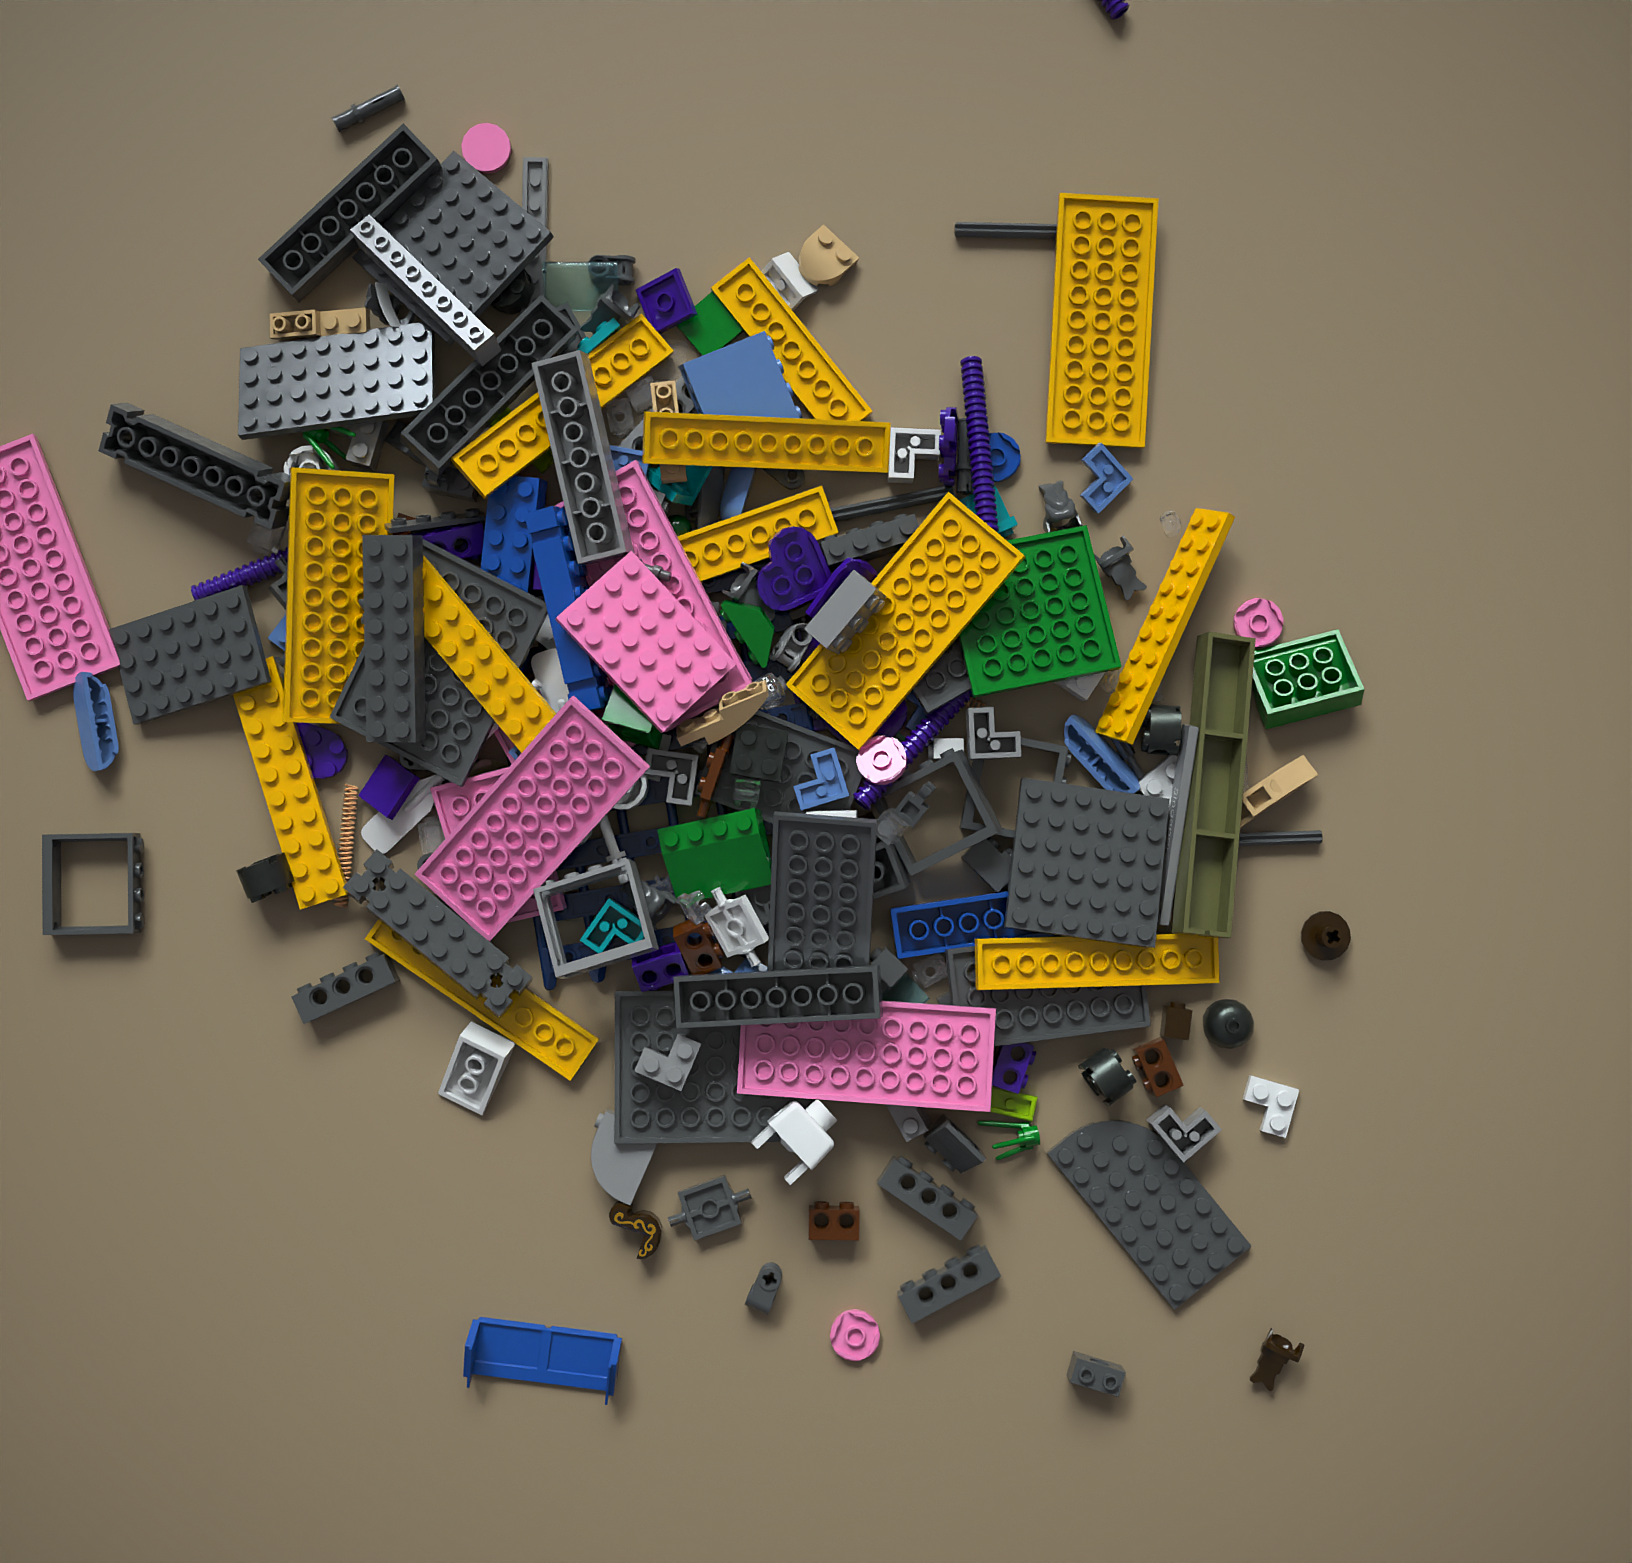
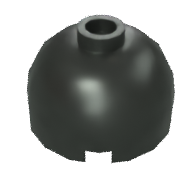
(1228, 1023)

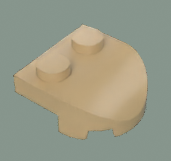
(825, 258)

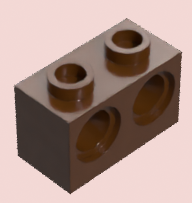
(692, 948)
(1162, 1064)
(834, 1229)

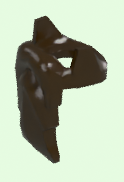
(1275, 1352)

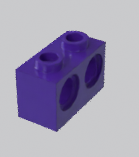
(659, 963)
(1004, 1062)

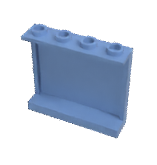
(740, 381)

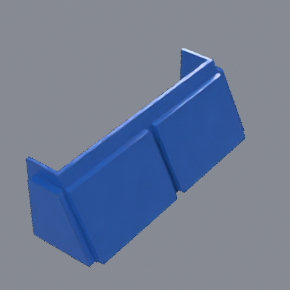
(542, 1354)

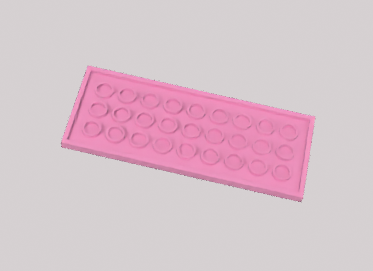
(658, 544)
(46, 592)
(532, 818)
(905, 1058)

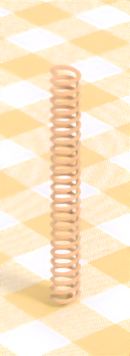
(346, 845)

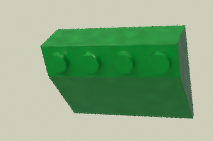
(1304, 679)
(717, 853)

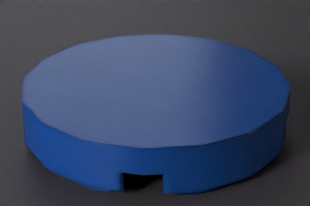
(1005, 456)

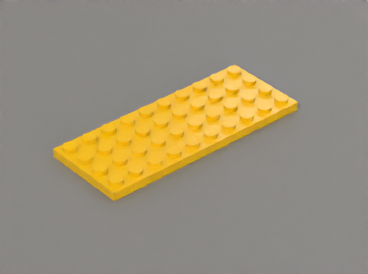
(1101, 320)
(326, 581)
(932, 595)

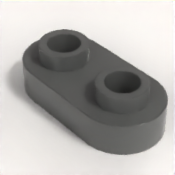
(781, 476)

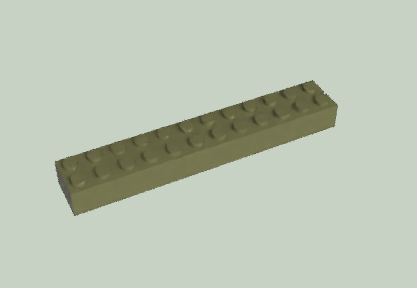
(1216, 789)

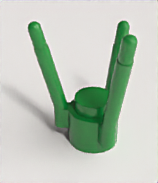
(321, 437)
(1026, 1137)

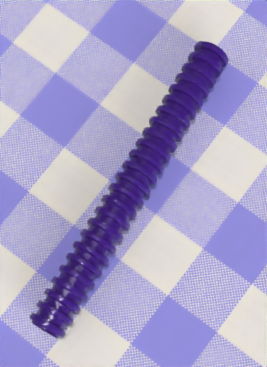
(979, 440)
(243, 576)
(914, 745)

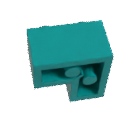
(612, 921)

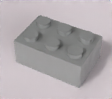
(846, 613)

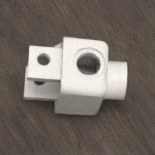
(802, 1133)

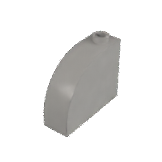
(618, 1166)

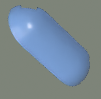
(736, 491)
(95, 721)
(1098, 756)

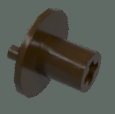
(1325, 935)

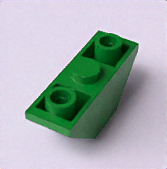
(751, 628)

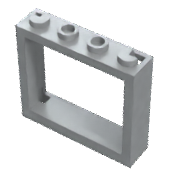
(575, 880)

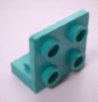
(681, 492)

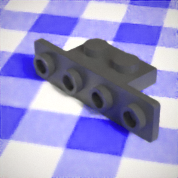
(426, 522)

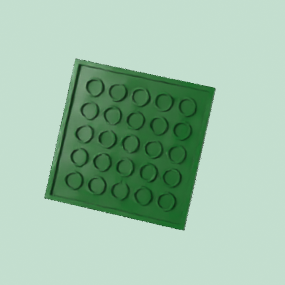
(1043, 620)

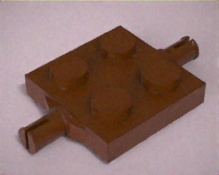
(709, 784)

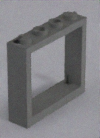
(1063, 761)
(976, 792)
(52, 884)

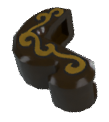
(642, 1222)

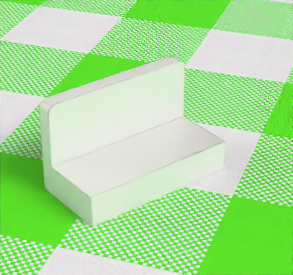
(787, 280)

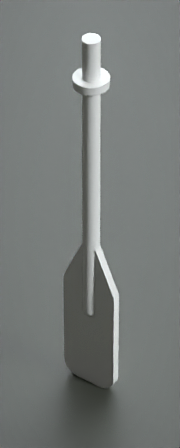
(555, 691)
(385, 833)

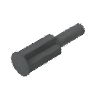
(1126, 752)

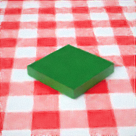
(712, 327)

